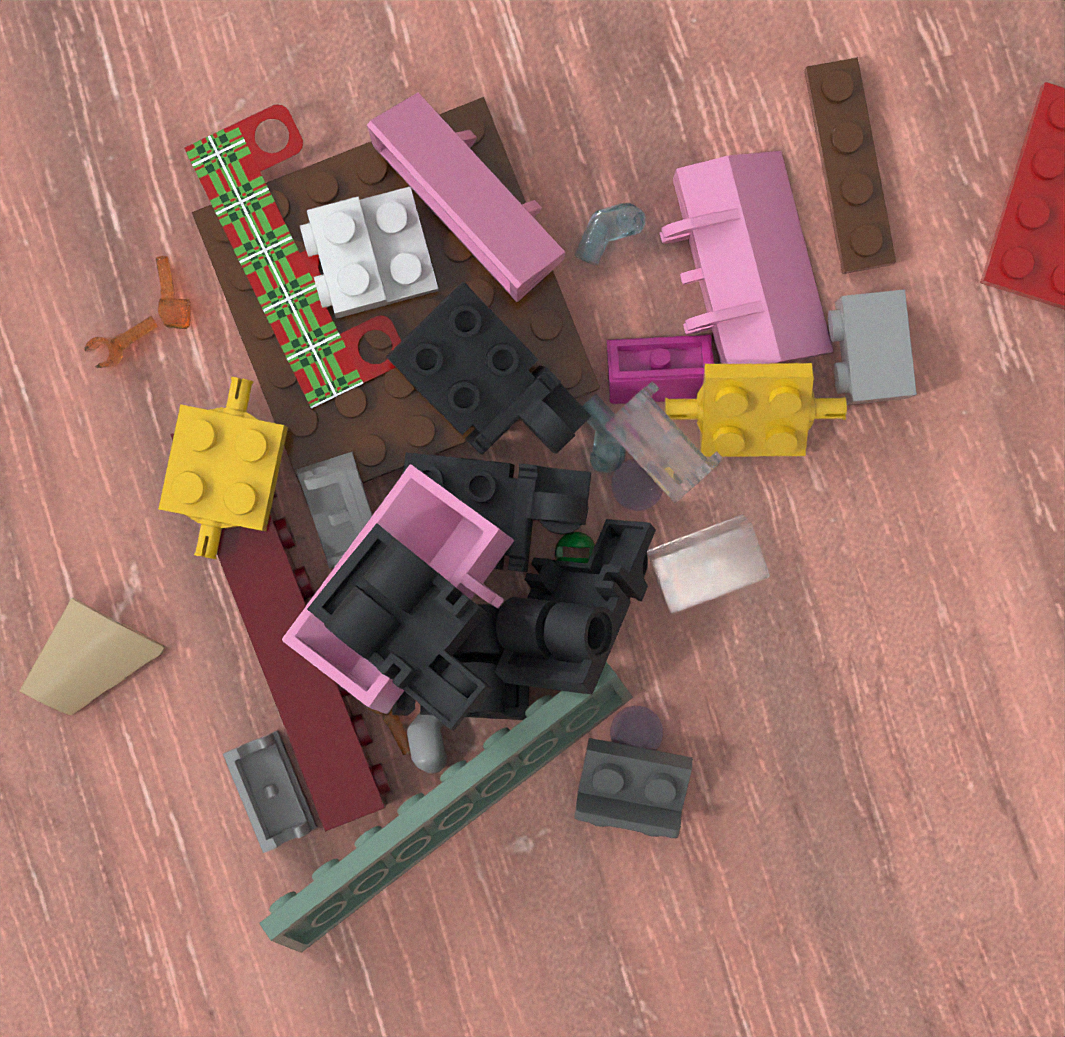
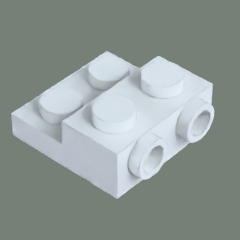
(369, 252)

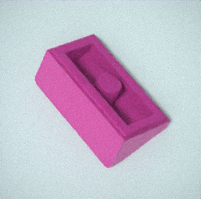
(670, 362)

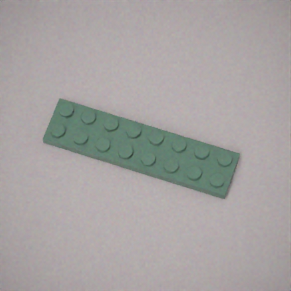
(434, 818)

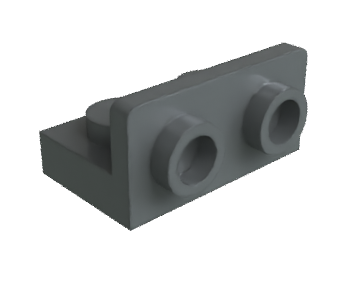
(632, 788)

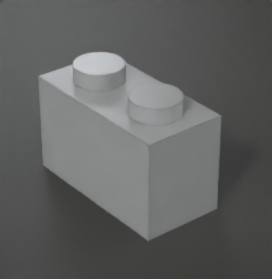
(873, 347)

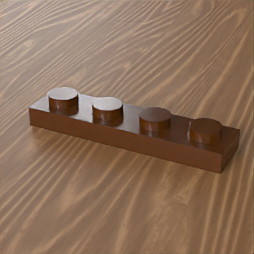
(849, 165)

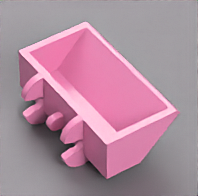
(466, 194)
(749, 260)
(442, 534)

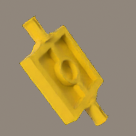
(756, 409)
(223, 467)

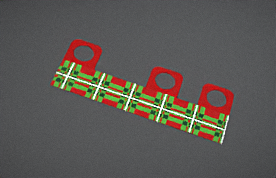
(279, 274)

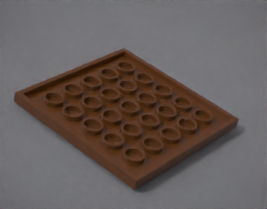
(387, 413)

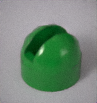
(574, 540)

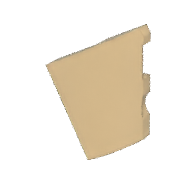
(86, 658)

